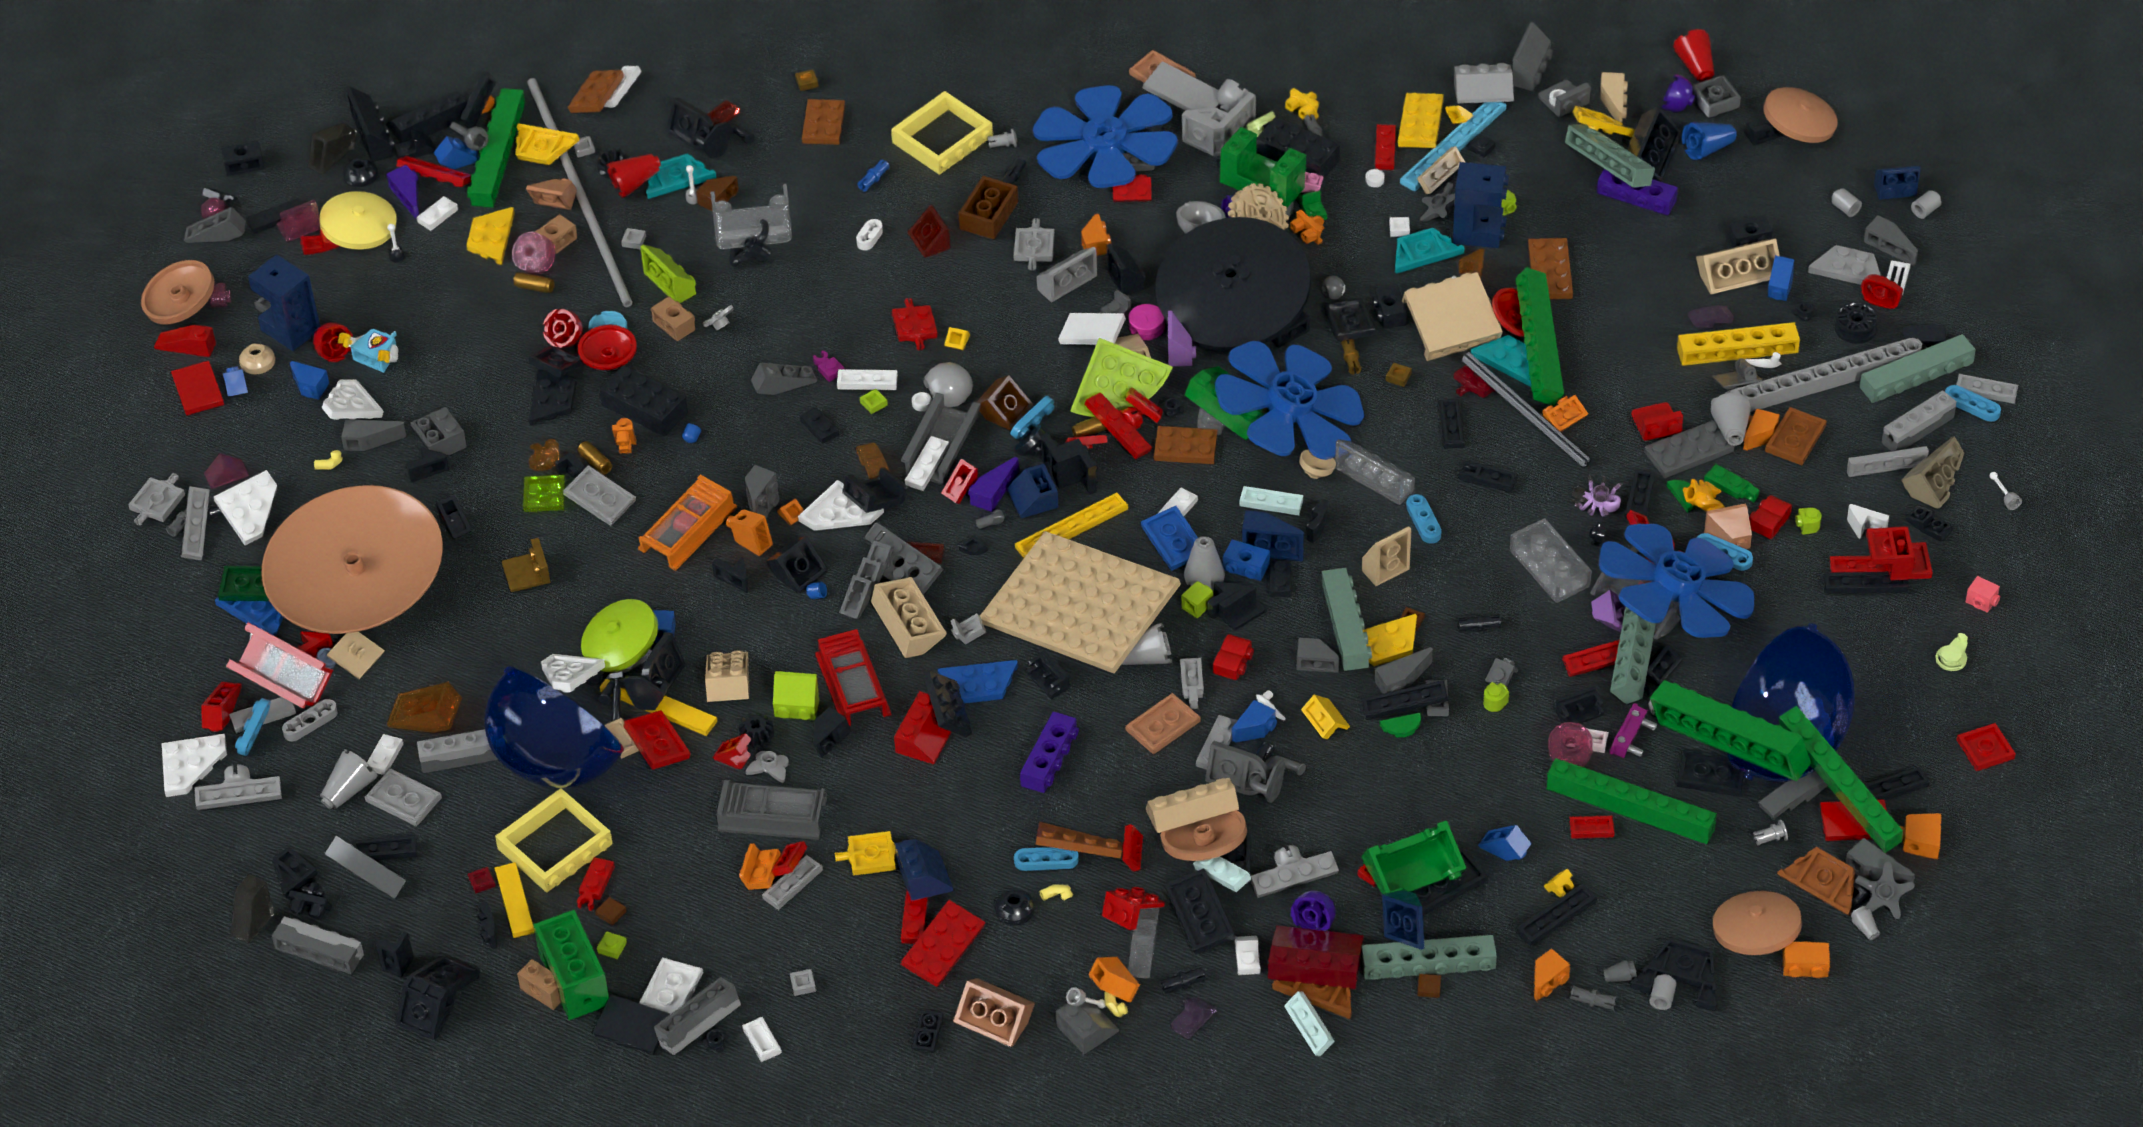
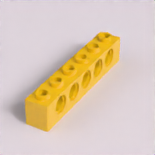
(1738, 343)

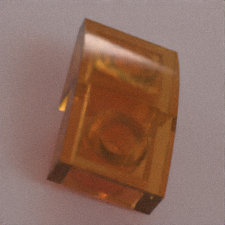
(872, 459)

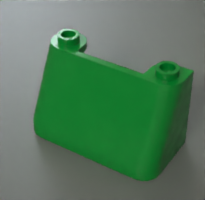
(1415, 860)

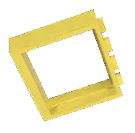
(904, 130)
(536, 818)

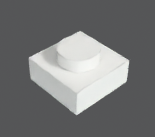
(1399, 226)

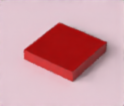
(1986, 747)

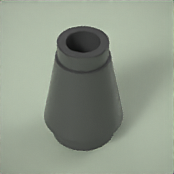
(1620, 972)

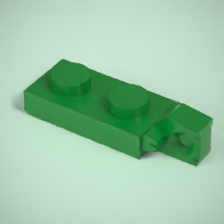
(1731, 483)

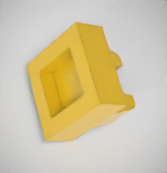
(1557, 882)

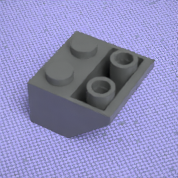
(440, 432)
(761, 490)

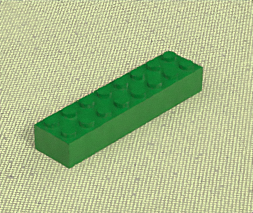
(1731, 730)

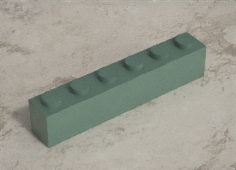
(1917, 368)
(1345, 619)

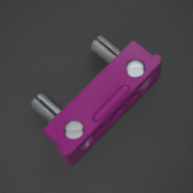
(1628, 731)

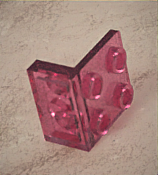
(299, 221)

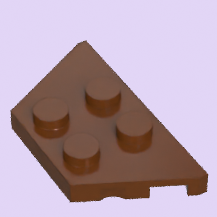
(1823, 878)
(1326, 997)

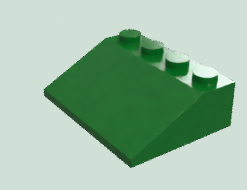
(1203, 393)

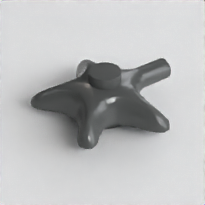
(1439, 204)
(1885, 891)

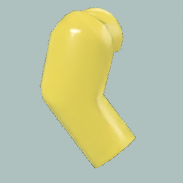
(330, 463)
(1054, 890)
(1111, 1004)

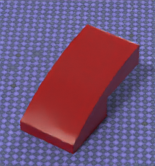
(316, 244)

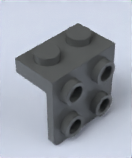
(1566, 102)

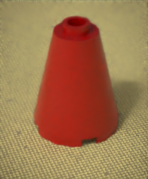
(1696, 54)
(632, 172)

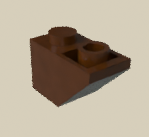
(723, 187)

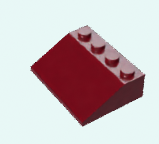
(1315, 957)

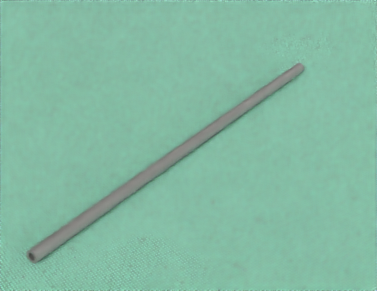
(582, 199)

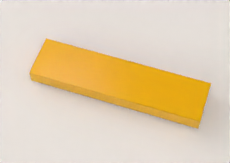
(514, 900)

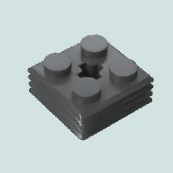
(1716, 96)

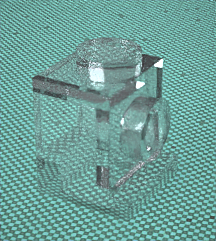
(1207, 421)

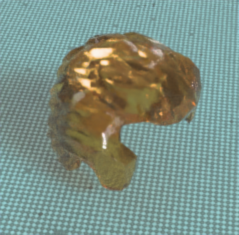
(544, 456)

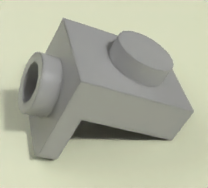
(968, 629)

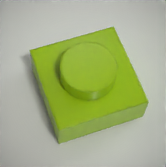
(873, 401)
(611, 945)

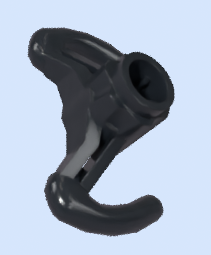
(753, 247)

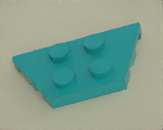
(675, 177)
(1423, 249)
(1506, 356)

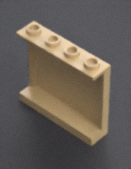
(1453, 315)

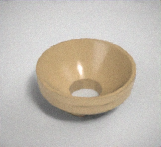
(257, 363)
(1316, 467)

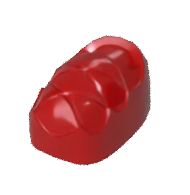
(1881, 291)

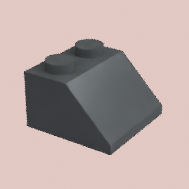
(1085, 1025)

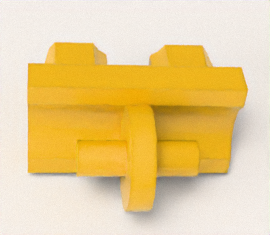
(1303, 102)

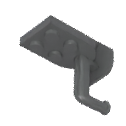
(1248, 771)

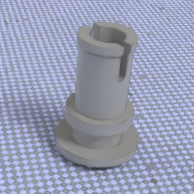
(1003, 139)
(1775, 832)

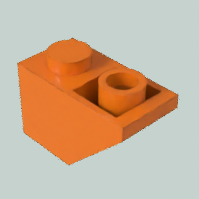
(1095, 235)
(1760, 428)
(1549, 973)
(1114, 978)

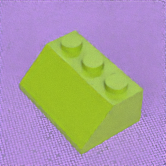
(667, 274)

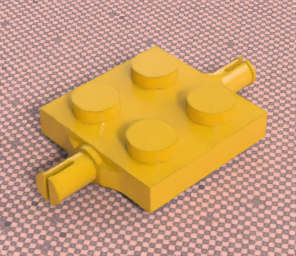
(869, 853)

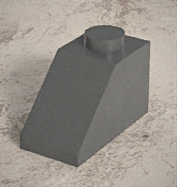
(1316, 656)

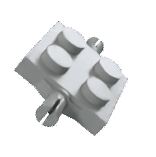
(1034, 244)
(156, 499)

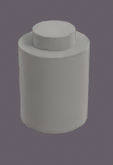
(1846, 202)
(1926, 204)
(1662, 992)

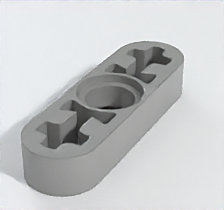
(325, 716)

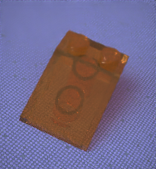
(426, 709)

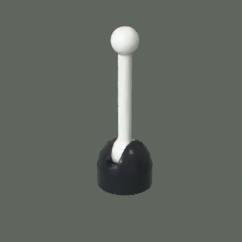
(396, 253)

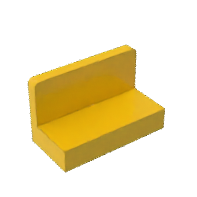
(1324, 716)

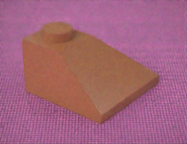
(553, 193)
(1730, 525)

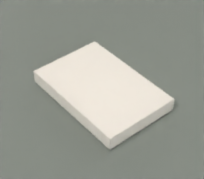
(1088, 327)
(671, 985)

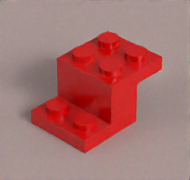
(1902, 557)

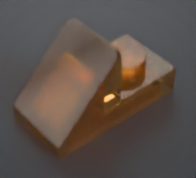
(1472, 263)

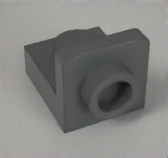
(1120, 304)

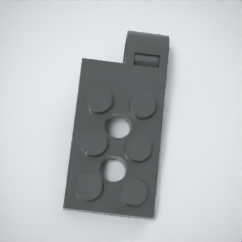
(912, 559)

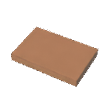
(1148, 64)
(1163, 723)

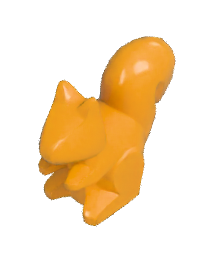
(1702, 495)

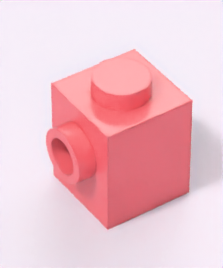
(1983, 594)

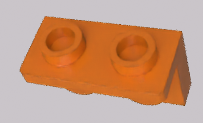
(1565, 413)
(757, 867)

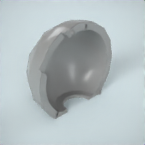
(1196, 214)
(951, 381)

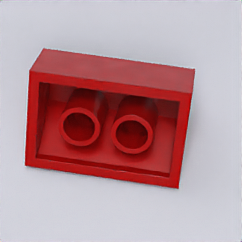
(919, 732)

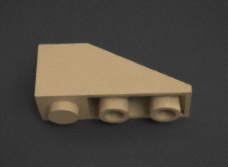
(1613, 94)

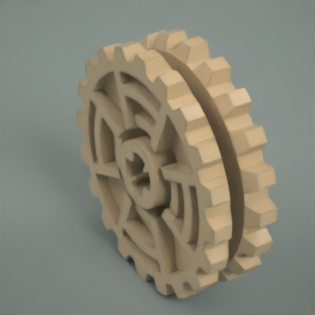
(1259, 204)

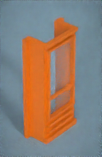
(689, 521)

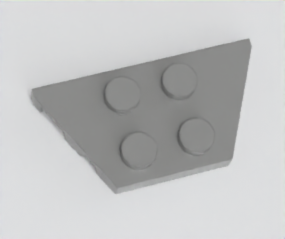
(1845, 264)

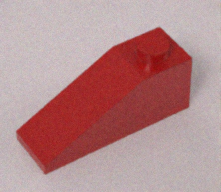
(188, 340)
(219, 706)

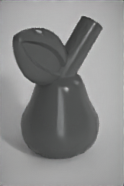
(475, 137)

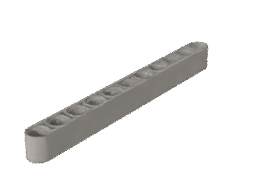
(1825, 375)

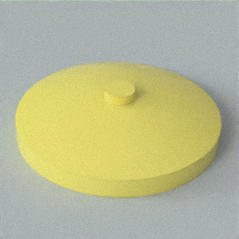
(357, 220)

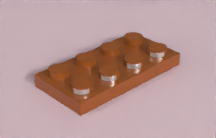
(1552, 258)

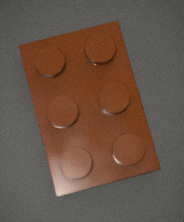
(596, 91)
(823, 121)
(1795, 436)
(1185, 445)

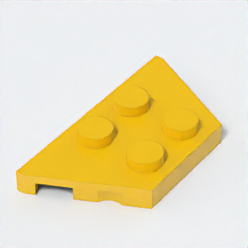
(1600, 120)
(542, 144)
(490, 234)
(1391, 640)

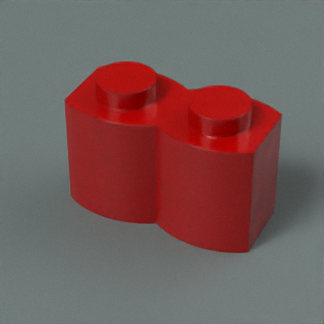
(1770, 516)
(1233, 657)

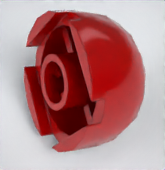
(562, 328)
(327, 344)

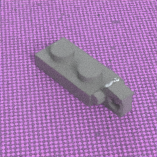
(1192, 680)

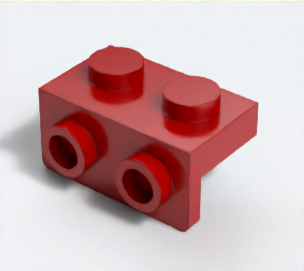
(1135, 191)

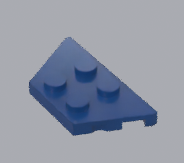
(255, 612)
(982, 681)

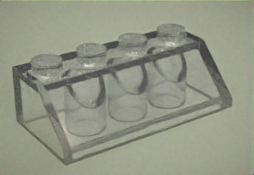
(1373, 471)

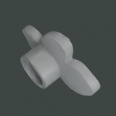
(719, 318)
(769, 763)

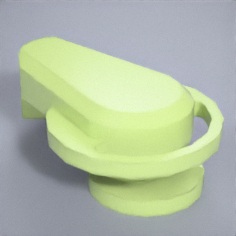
(1257, 125)
(1953, 655)

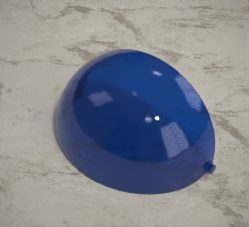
(1799, 671)
(546, 733)

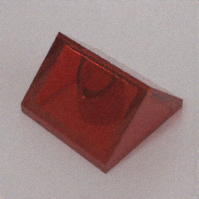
(930, 233)

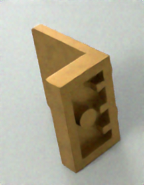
(527, 570)

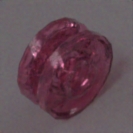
(542, 257)
(1570, 734)

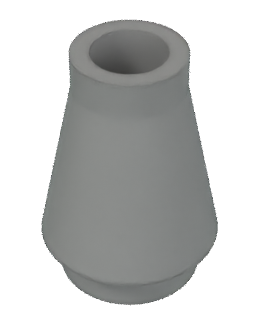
(1864, 921)

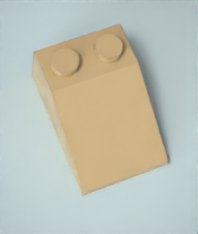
(1388, 557)

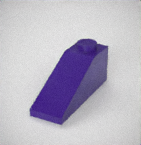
(404, 185)
(993, 485)

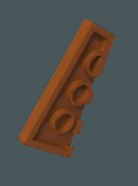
(1072, 840)

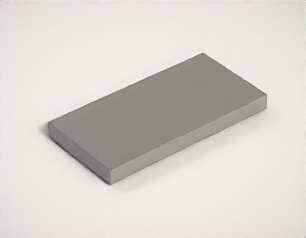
(1181, 88)

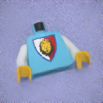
(373, 348)

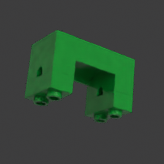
(1243, 166)
(573, 963)

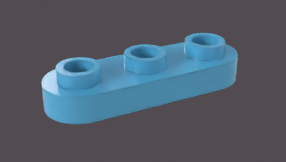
(1974, 403)
(1032, 418)
(1423, 518)
(1735, 552)
(253, 726)
(1036, 859)

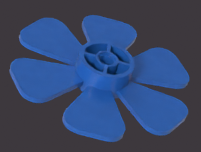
(1105, 136)
(1289, 399)
(1676, 578)

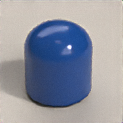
(691, 433)
(815, 589)

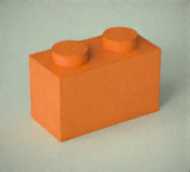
(1806, 959)

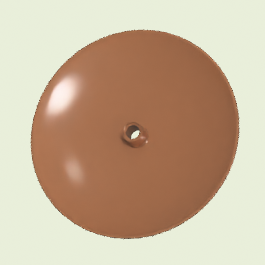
(352, 559)

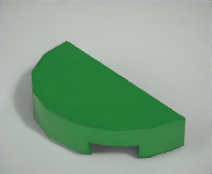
(1676, 488)
(1401, 726)

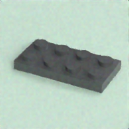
(1688, 449)

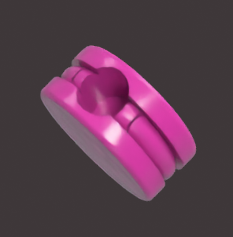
(1146, 321)

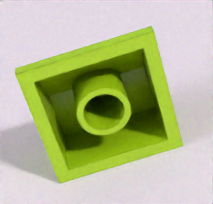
(795, 695)

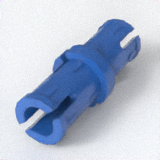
(873, 175)

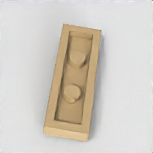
(1440, 170)

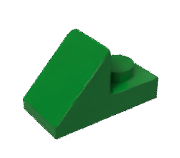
(1311, 204)

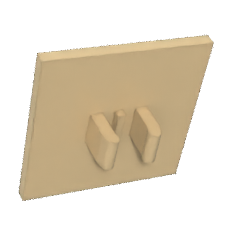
(355, 653)

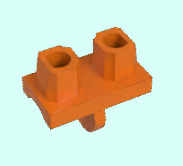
(1311, 227)
(624, 435)

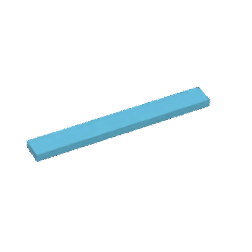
(1459, 137)

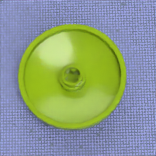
(620, 634)

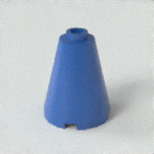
(1706, 138)

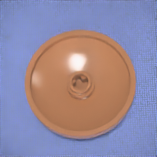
(1800, 115)
(177, 292)
(1206, 837)
(1757, 922)

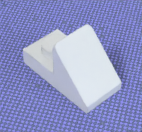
(1863, 518)
(1247, 955)

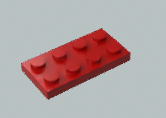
(943, 943)

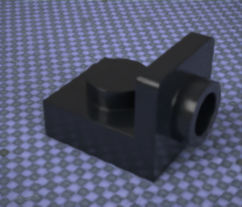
(570, 465)

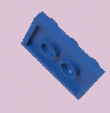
(1170, 536)

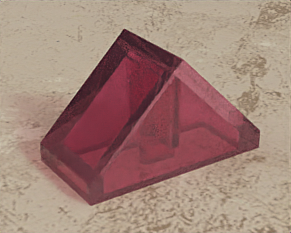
(225, 470)

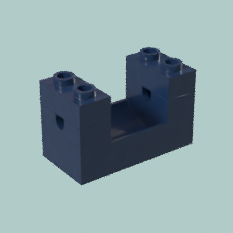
(1476, 187)
(293, 309)

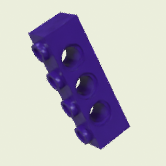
(1657, 197)
(1048, 752)

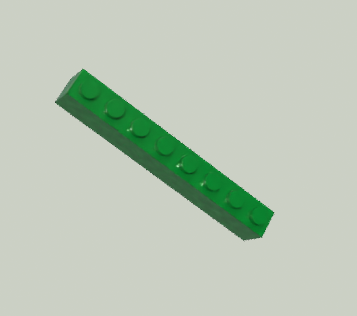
(496, 153)
(1539, 336)
(1844, 782)
(1631, 801)

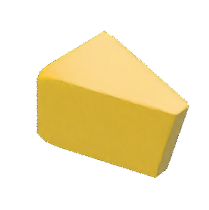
(1458, 114)
(957, 338)

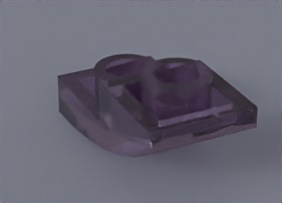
(1708, 315)

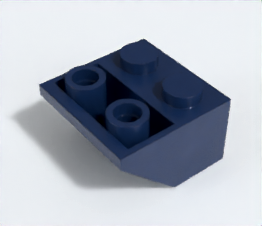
(1897, 182)
(1033, 492)

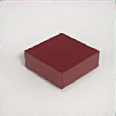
(481, 880)

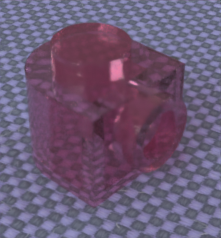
(211, 207)
(220, 295)

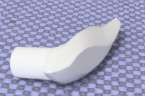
(1766, 363)
(1264, 699)

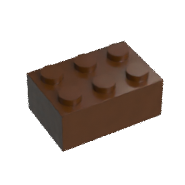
(988, 207)

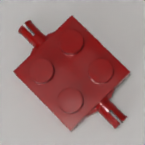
(914, 323)

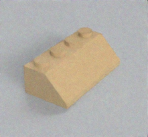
(1738, 266)
(907, 616)
(1192, 805)

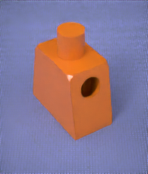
(750, 531)
(1922, 834)

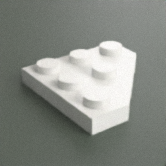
(351, 402)
(248, 506)
(836, 511)
(570, 671)
(190, 760)

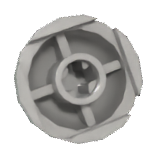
(1230, 95)

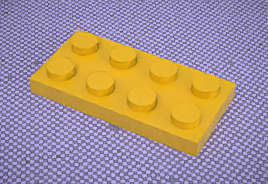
(1420, 120)

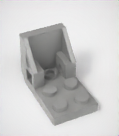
(1204, 131)

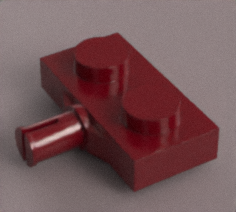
(1471, 382)

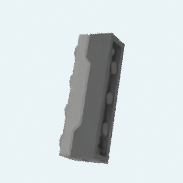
(1919, 422)
(454, 751)
(317, 945)
(697, 1015)

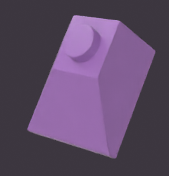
(1179, 343)
(1609, 610)

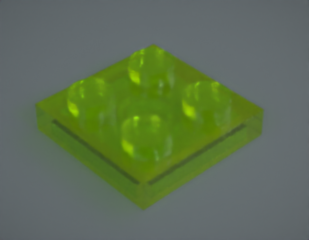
(543, 493)

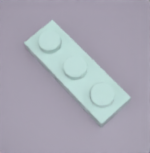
(1271, 500)
(1224, 872)
(1309, 1023)

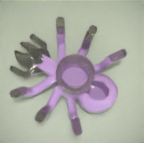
(1599, 496)

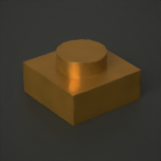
(806, 80)
(1398, 374)

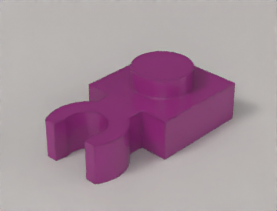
(828, 367)

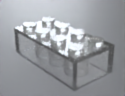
(1550, 560)

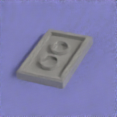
(599, 495)
(403, 797)

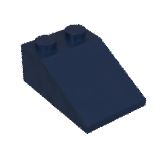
(1274, 535)
(1403, 918)

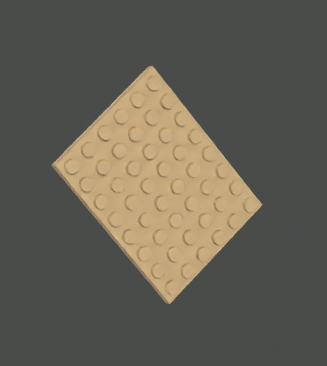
(1079, 601)

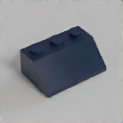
(922, 869)

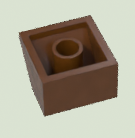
(1004, 403)

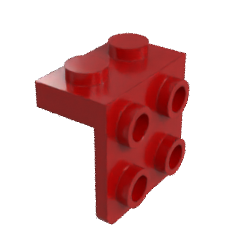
(1657, 421)
(1124, 905)

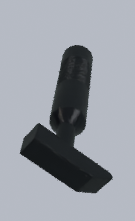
(616, 695)

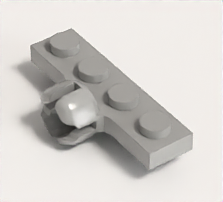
(237, 790)
(1293, 871)

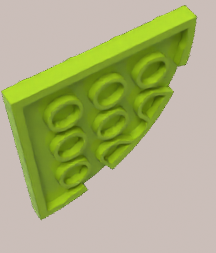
(1114, 372)

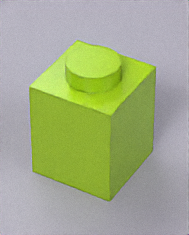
(1195, 599)

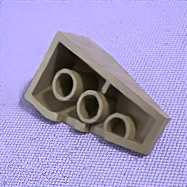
(1934, 475)

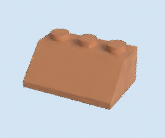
(993, 1011)

